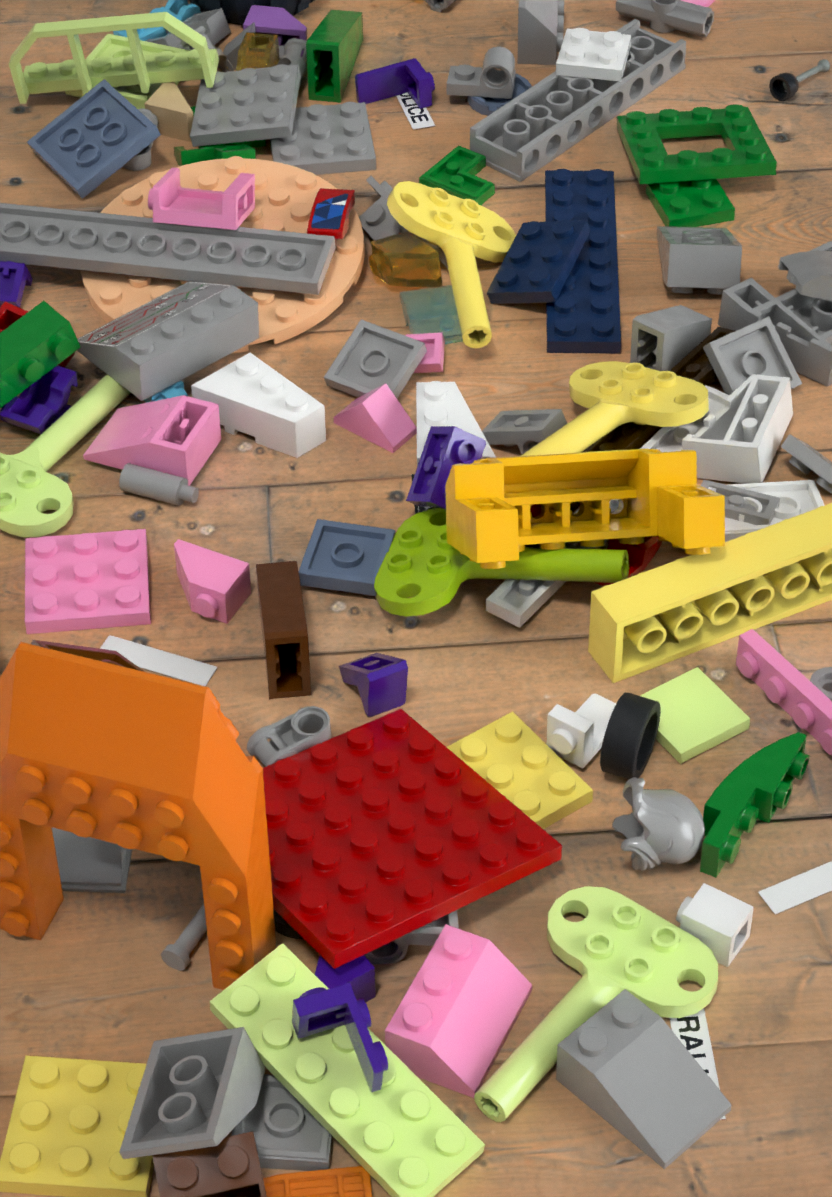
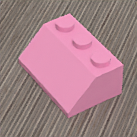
(458, 1011)

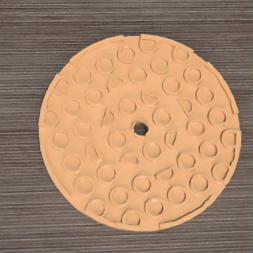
(281, 204)

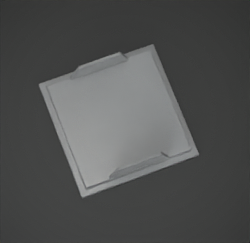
(91, 863)

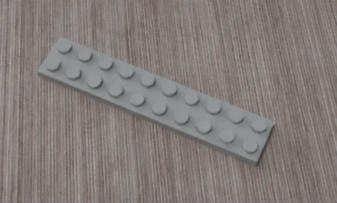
(164, 250)

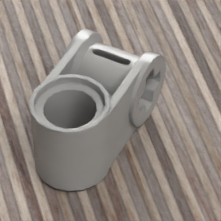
(290, 735)

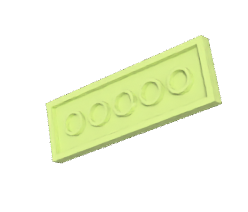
(395, 1133)

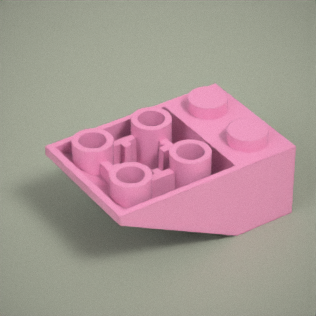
(160, 435)

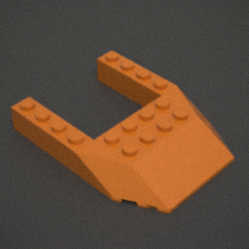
(138, 768)

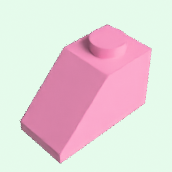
(212, 581)

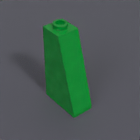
(332, 54)

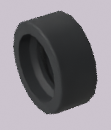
(630, 736)

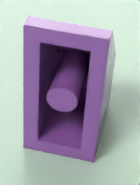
(276, 22)

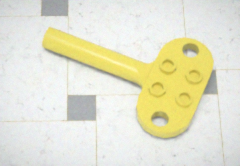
(462, 232)
(620, 395)

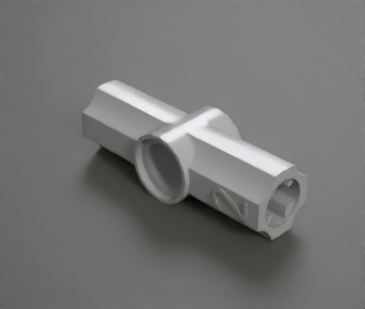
(669, 15)

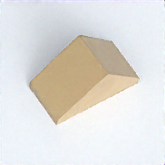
(172, 111)

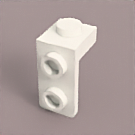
(579, 733)

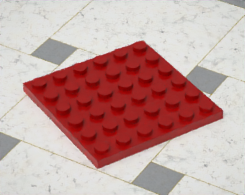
(388, 837)

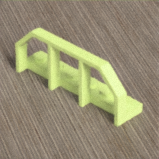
(120, 71)

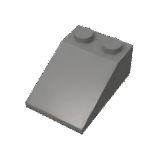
(699, 258)
(640, 1079)
(193, 1092)

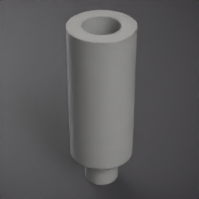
(157, 485)

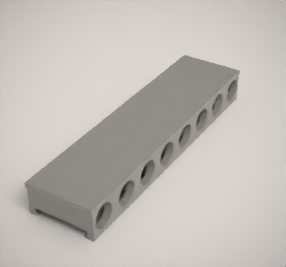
(567, 108)

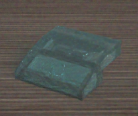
(432, 312)

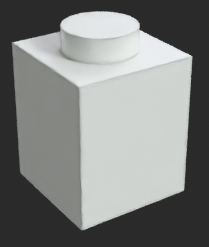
(717, 921)

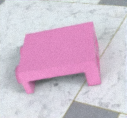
(202, 207)

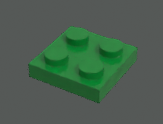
(690, 203)

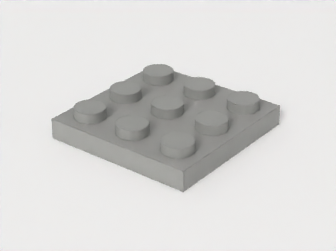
(246, 106)
(328, 140)

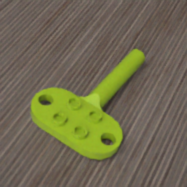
(431, 570)

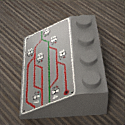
(173, 336)

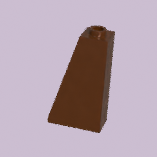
(284, 630)

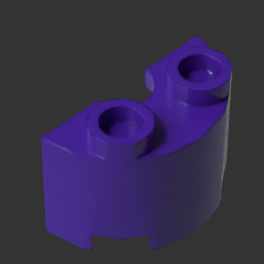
(42, 401)

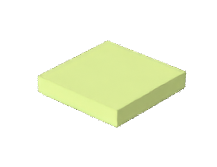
(695, 715)

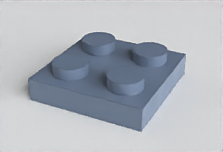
(344, 556)

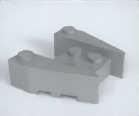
(800, 321)

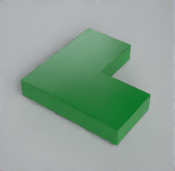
(457, 175)

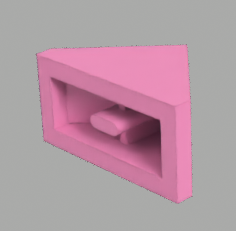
(378, 419)

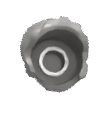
(660, 828)

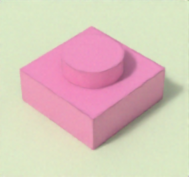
(434, 357)

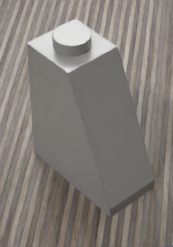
(667, 336)

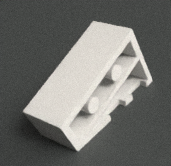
(264, 405)
(444, 405)
(746, 433)

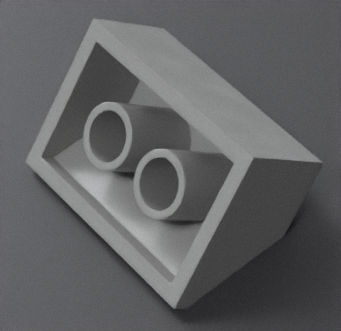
(540, 31)

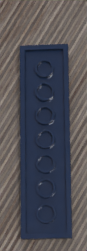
(588, 305)

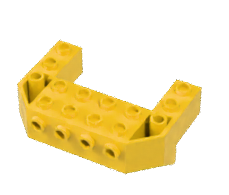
(655, 493)

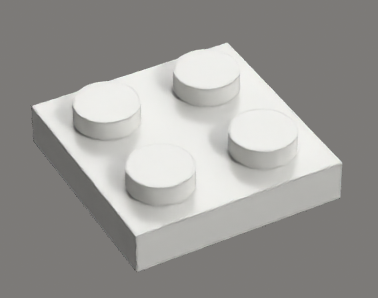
(593, 54)

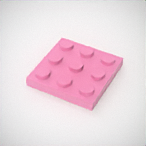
(86, 581)

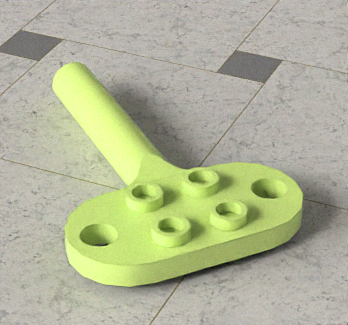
(24, 479)
(614, 950)

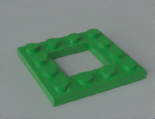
(745, 153)

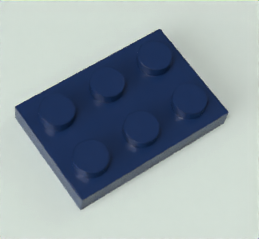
(538, 262)

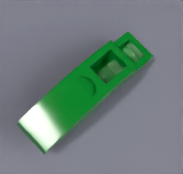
(750, 794)

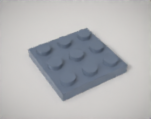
(93, 138)

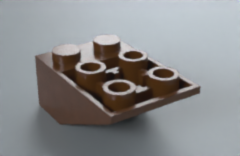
(215, 1171)

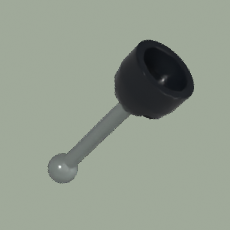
(786, 84)

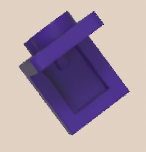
(396, 80)
(330, 1008)

